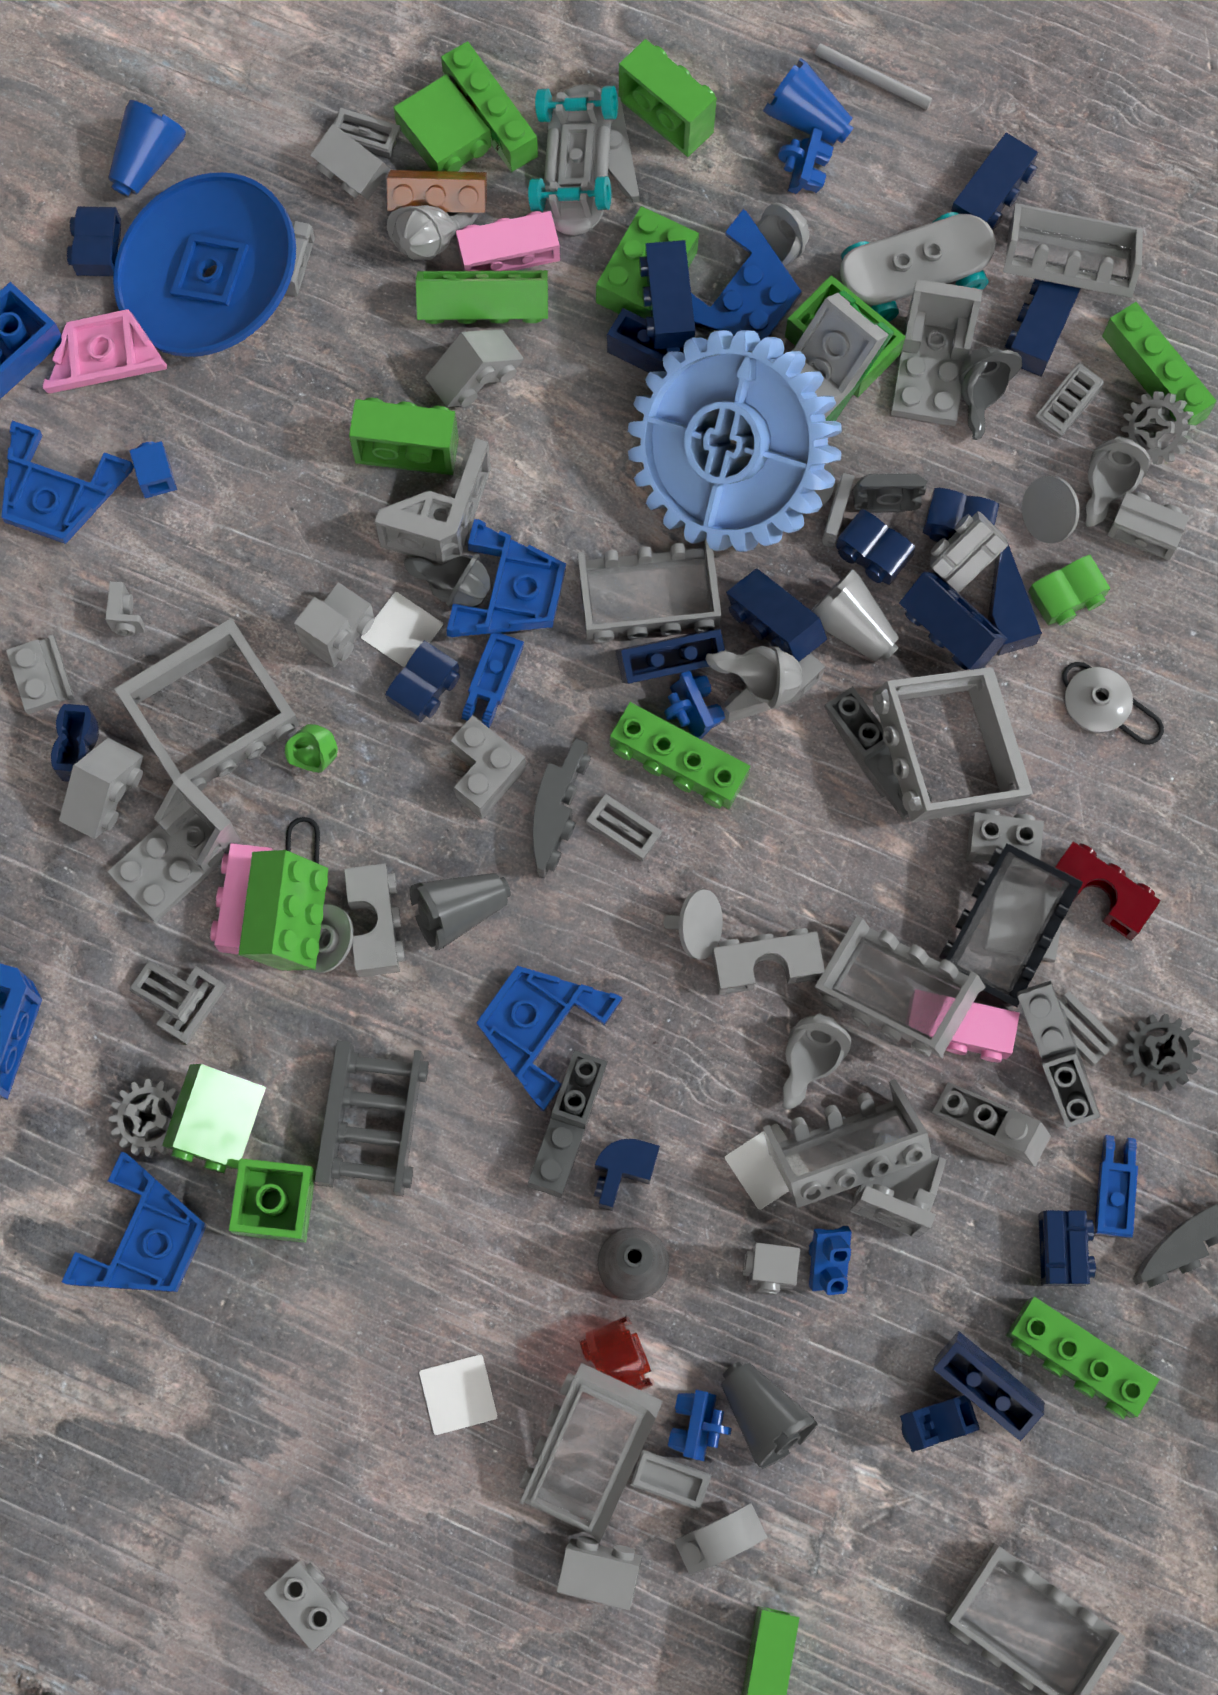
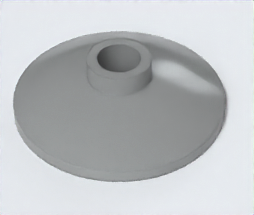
(1089, 711)
(334, 939)

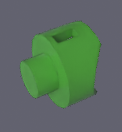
(313, 749)

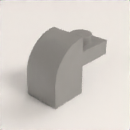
(720, 1539)

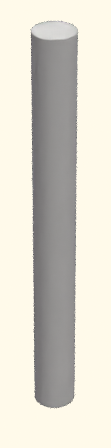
(873, 76)

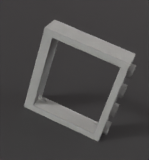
(185, 661)
(994, 728)

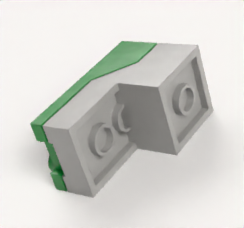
(842, 348)

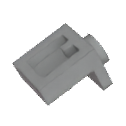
(118, 606)

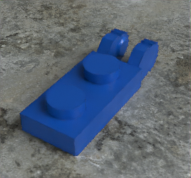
(493, 675)
(1116, 1190)

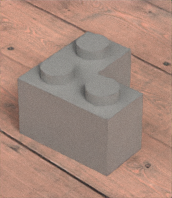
(471, 363)
(334, 624)
(492, 763)
(98, 786)

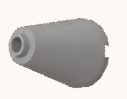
(856, 618)

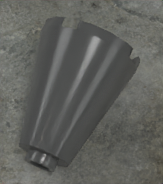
(457, 905)
(630, 1279)
(765, 1414)

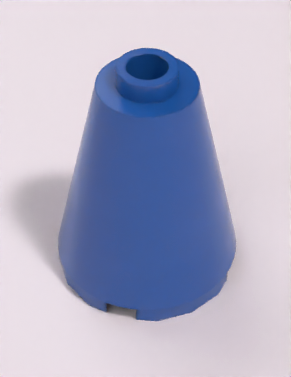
(807, 104)
(142, 147)

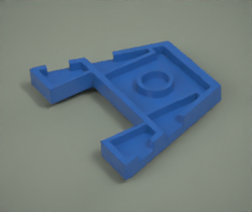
(758, 292)
(50, 500)
(523, 591)
(528, 1015)
(155, 1244)

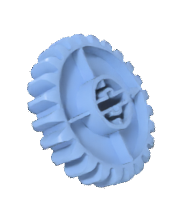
(741, 394)

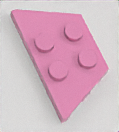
(102, 351)

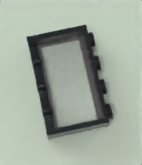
(1011, 922)

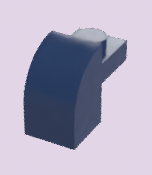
(625, 1159)
(939, 1423)

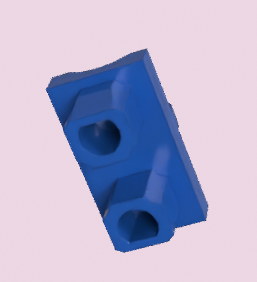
(800, 159)
(689, 706)
(830, 1260)
(703, 1428)

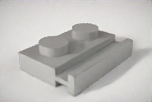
(40, 674)

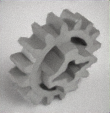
(1157, 414)
(143, 1131)

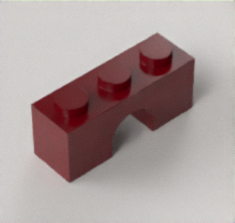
(1129, 902)

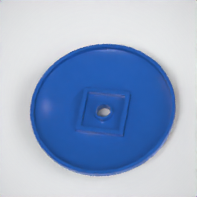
(185, 232)

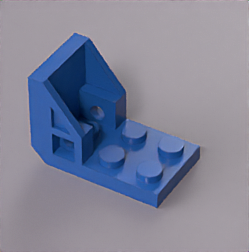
(18, 1012)

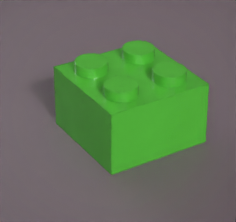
(272, 1200)

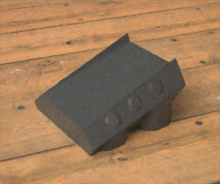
(889, 493)

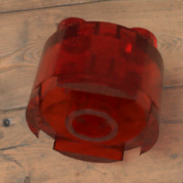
(618, 1353)

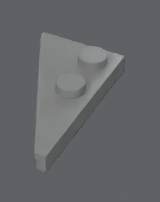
(620, 157)

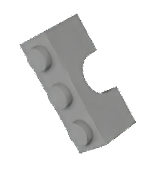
(378, 950)
(797, 954)

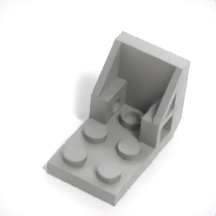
(935, 346)
(421, 531)
(177, 852)
(902, 1198)

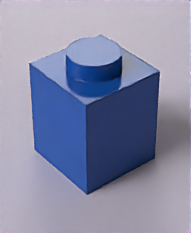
(153, 469)

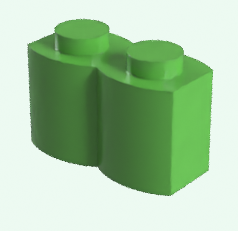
(1069, 590)

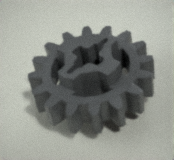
(1148, 1047)

